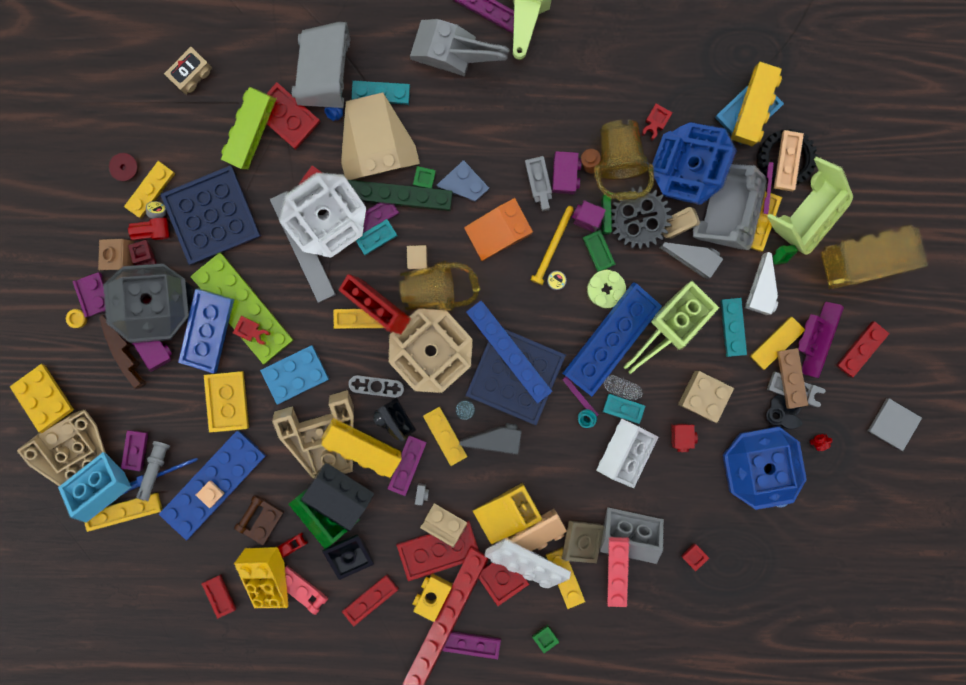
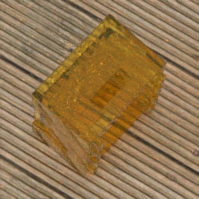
(873, 257)

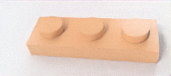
(788, 160)

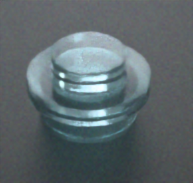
(465, 409)

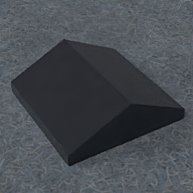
(348, 556)

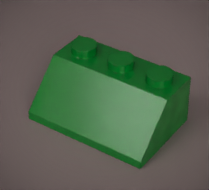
(320, 526)

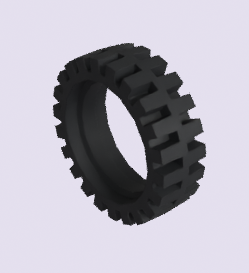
(808, 150)

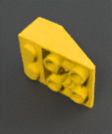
(507, 514)
(263, 577)

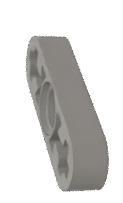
(381, 393)

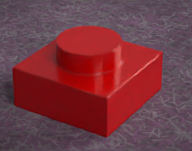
(695, 557)

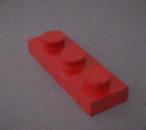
(862, 349)

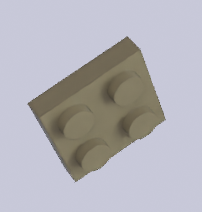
(582, 542)

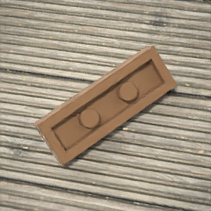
(792, 378)

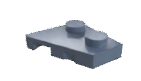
(464, 183)

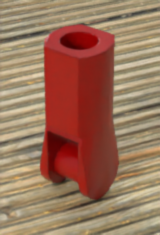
(287, 547)

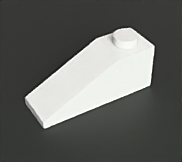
(764, 289)

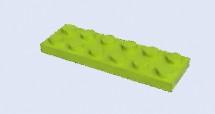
(222, 279)

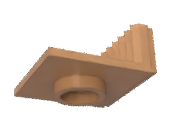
(114, 254)

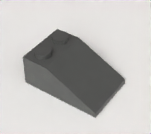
(499, 439)

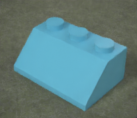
(93, 488)

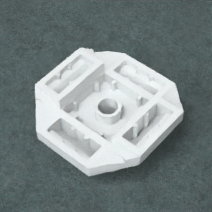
(327, 232)

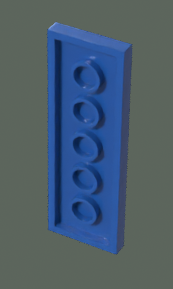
(612, 339)
(226, 469)

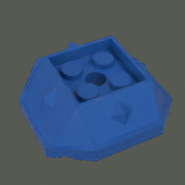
(682, 150)
(746, 463)

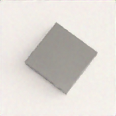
(894, 424)

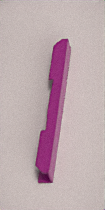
(769, 176)
(578, 395)

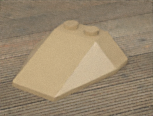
(374, 139)

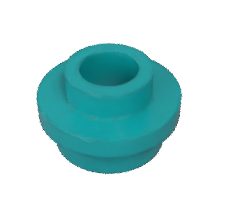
(584, 422)

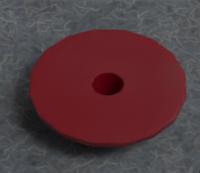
(123, 167)

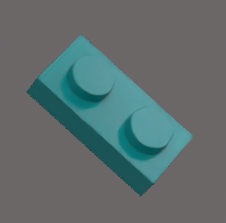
(376, 237)
(623, 408)

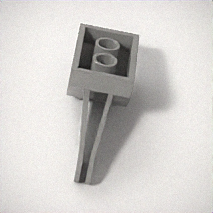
(452, 47)

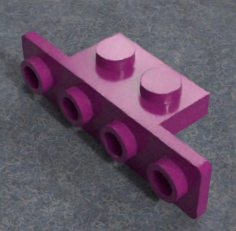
(818, 338)

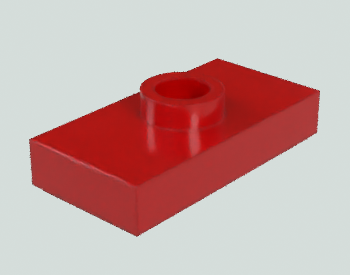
(218, 596)

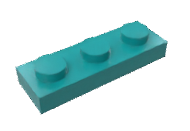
(394, 92)
(733, 327)

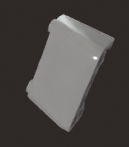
(321, 65)
(734, 209)

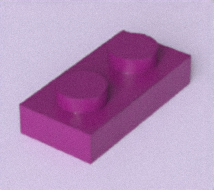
(134, 450)

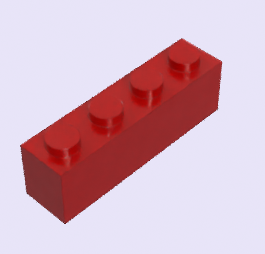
(374, 304)

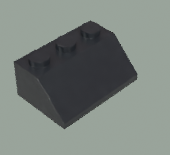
(337, 496)

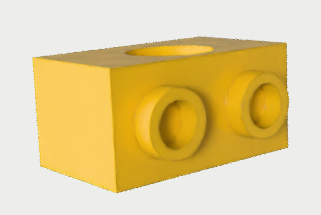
(431, 608)

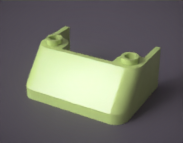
(818, 211)

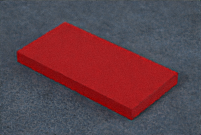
(430, 555)

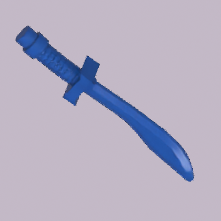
(137, 483)

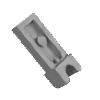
(776, 386)

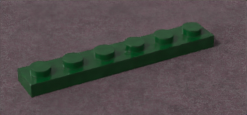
(403, 195)

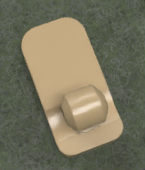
(682, 222)

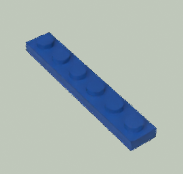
(509, 351)

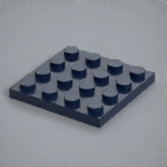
(210, 215)
(500, 388)

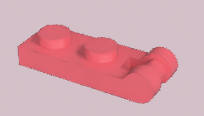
(303, 590)

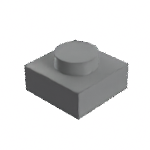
(422, 494)

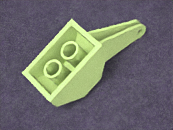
(525, 18)
(678, 321)

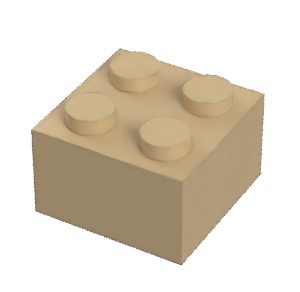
(705, 396)

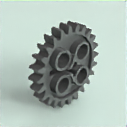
(645, 234)

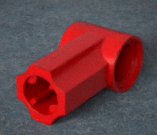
(154, 229)

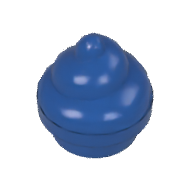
(334, 113)

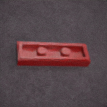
(370, 600)

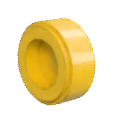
(76, 319)

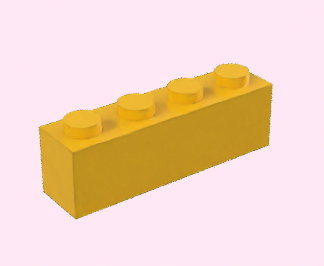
(756, 104)
(361, 448)

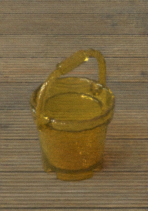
(622, 157)
(434, 287)

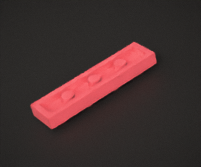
(618, 572)

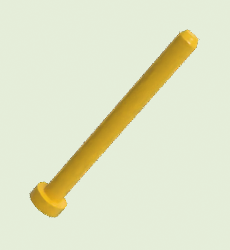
(552, 247)

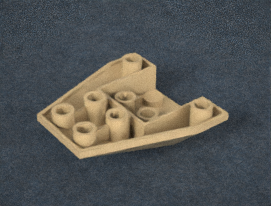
(64, 447)

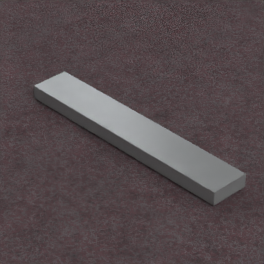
(309, 262)

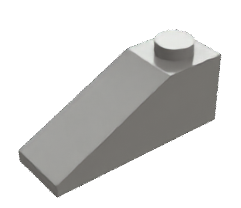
(699, 259)

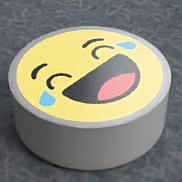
(155, 209)
(556, 280)

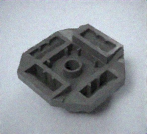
(149, 321)

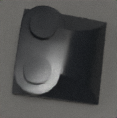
(394, 420)

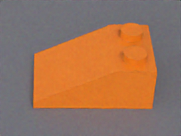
(498, 229)

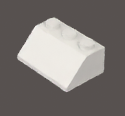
(627, 453)

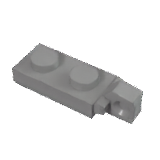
(539, 181)

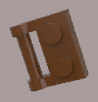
(265, 522)

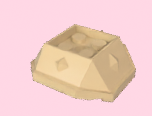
(409, 354)

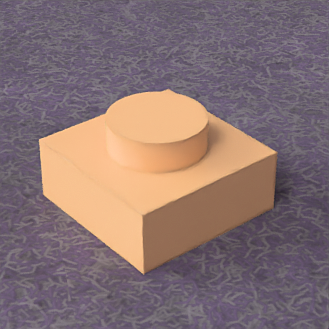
(210, 494)

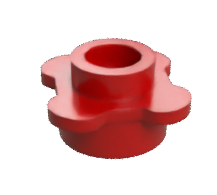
(821, 442)

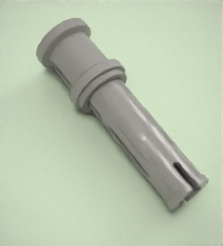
(154, 463)

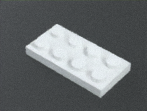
(527, 564)

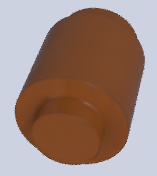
(589, 159)

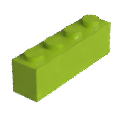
(248, 128)

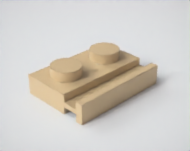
(444, 525)

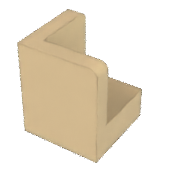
(417, 257)

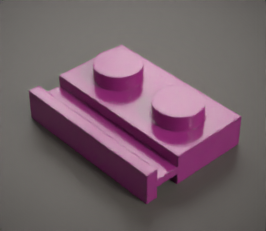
(91, 294)

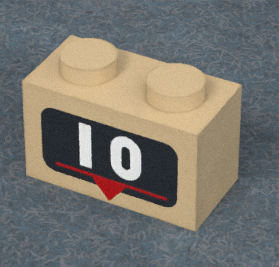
(188, 71)

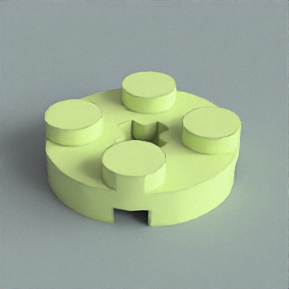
(597, 282)

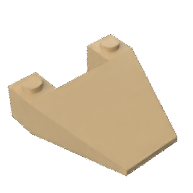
(305, 437)

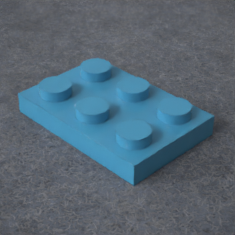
(730, 113)
(294, 374)

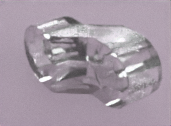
(614, 385)

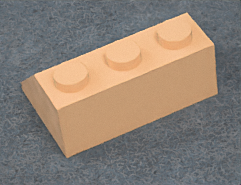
(540, 533)

